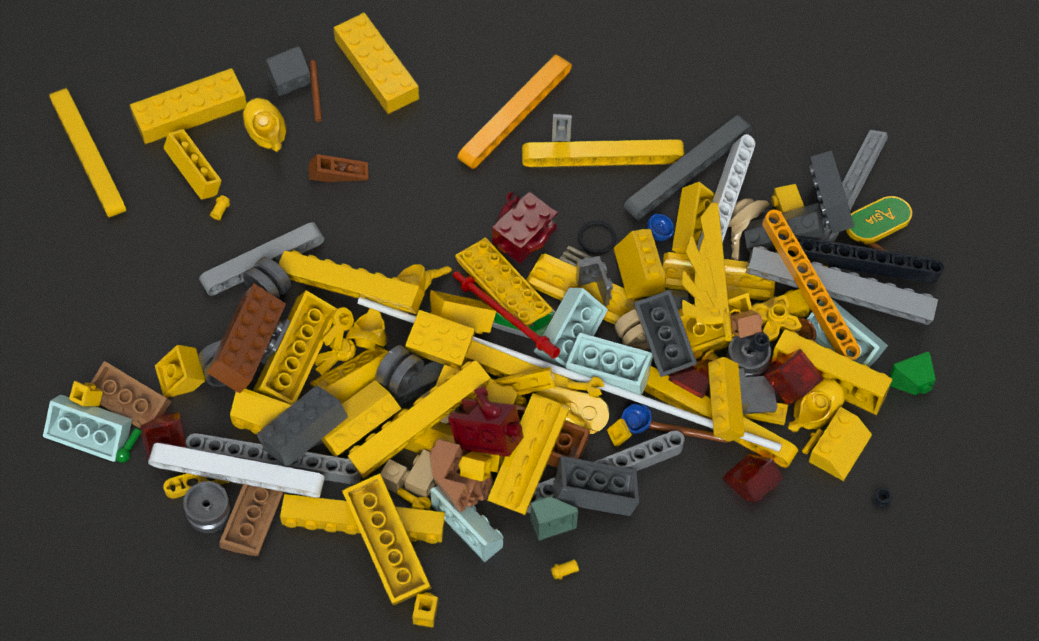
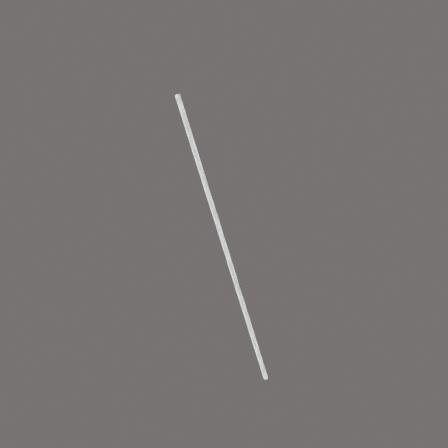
(582, 378)

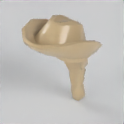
(741, 216)

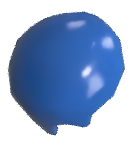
(660, 226)
(637, 418)

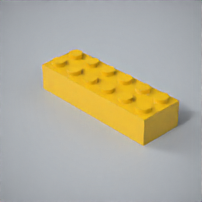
(376, 63)
(188, 105)
(293, 360)
(859, 382)
(386, 539)

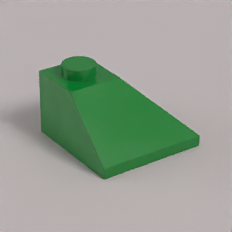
(914, 374)

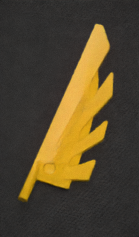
(710, 276)

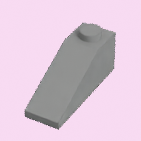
(561, 128)

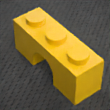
(479, 465)

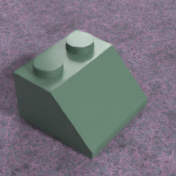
(552, 517)

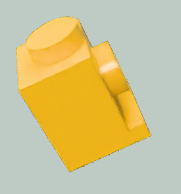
(85, 394)
(422, 617)

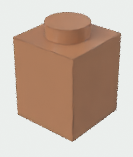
(746, 323)

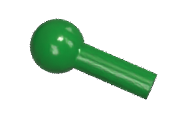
(124, 452)

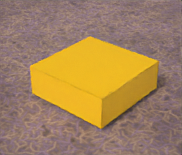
(619, 432)

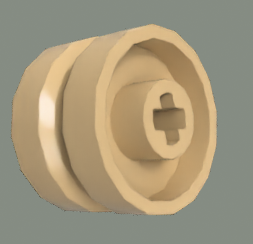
(631, 331)

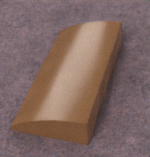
(128, 396)
(250, 520)

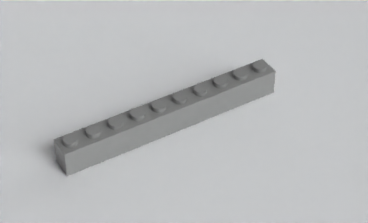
(849, 287)

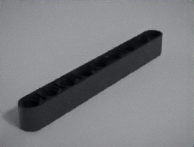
(870, 260)

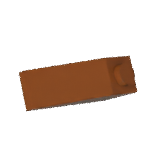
(337, 169)

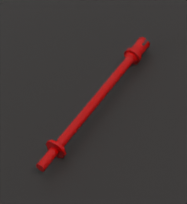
(542, 343)

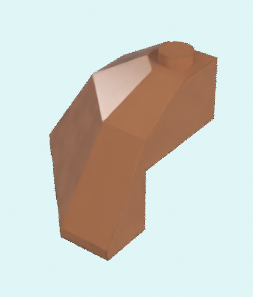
(446, 473)

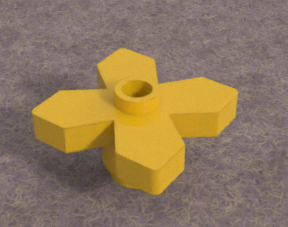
(777, 317)

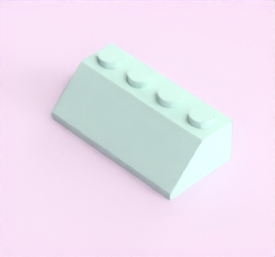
(576, 314)
(869, 343)
(610, 362)
(86, 427)
(469, 526)

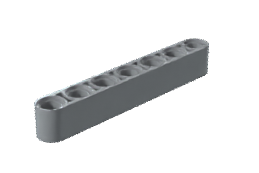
(232, 271)

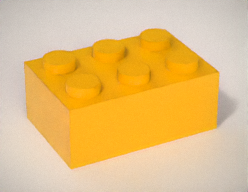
(440, 339)

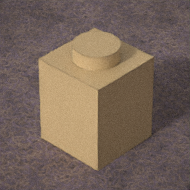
(393, 475)

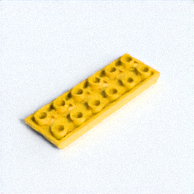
(735, 270)
(556, 277)
(502, 282)
(525, 466)

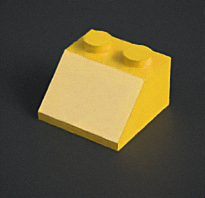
(179, 371)

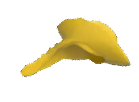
(264, 124)
(417, 274)
(368, 330)
(818, 406)

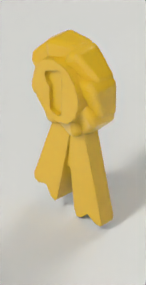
(342, 321)
(329, 358)

